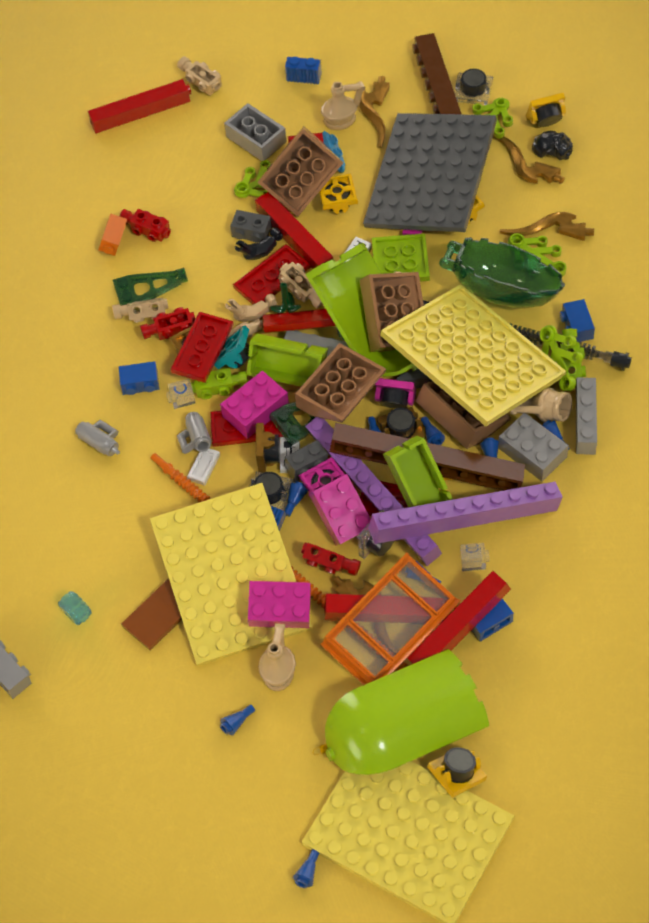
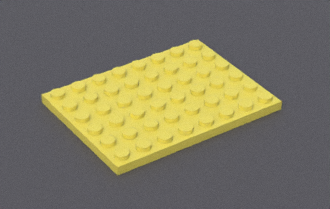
(473, 354)
(210, 560)
(410, 837)

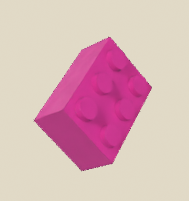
(254, 403)
(340, 509)
(279, 603)

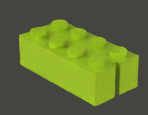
(284, 359)
(417, 473)

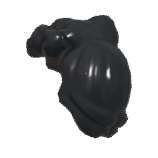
(552, 144)

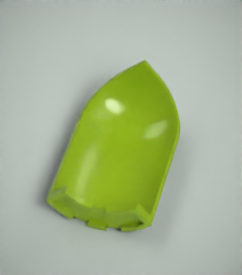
(341, 295)
(403, 716)

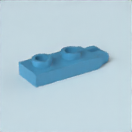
(332, 143)

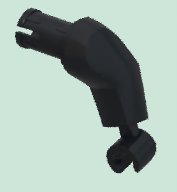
(259, 250)

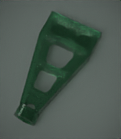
(125, 285)
(288, 424)

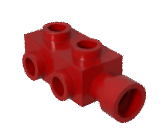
(147, 224)
(169, 324)
(324, 559)

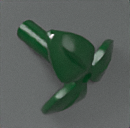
(287, 301)

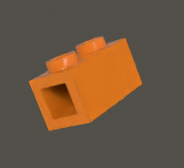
(112, 234)

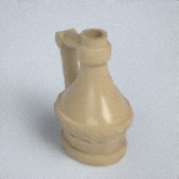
(340, 109)
(547, 405)
(277, 662)

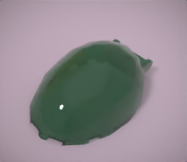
(502, 273)

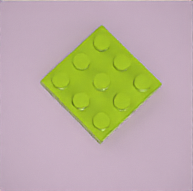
(402, 254)

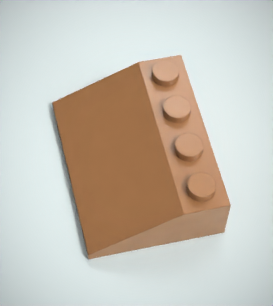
(300, 171)
(388, 300)
(338, 384)
(454, 417)

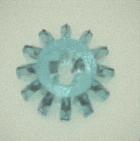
(74, 608)

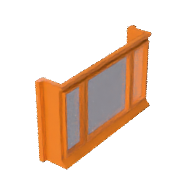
(389, 621)

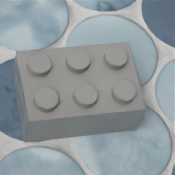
(255, 132)
(534, 446)

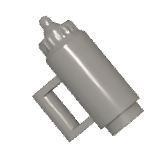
(198, 434)
(98, 439)

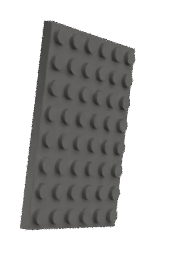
(430, 172)

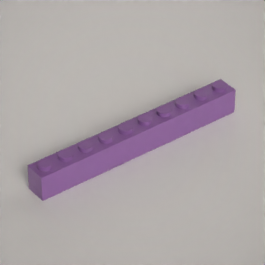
(371, 487)
(464, 512)

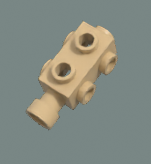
(200, 75)
(299, 283)
(146, 309)

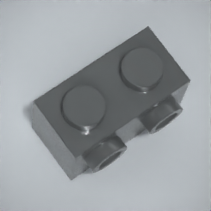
(250, 226)
(305, 459)

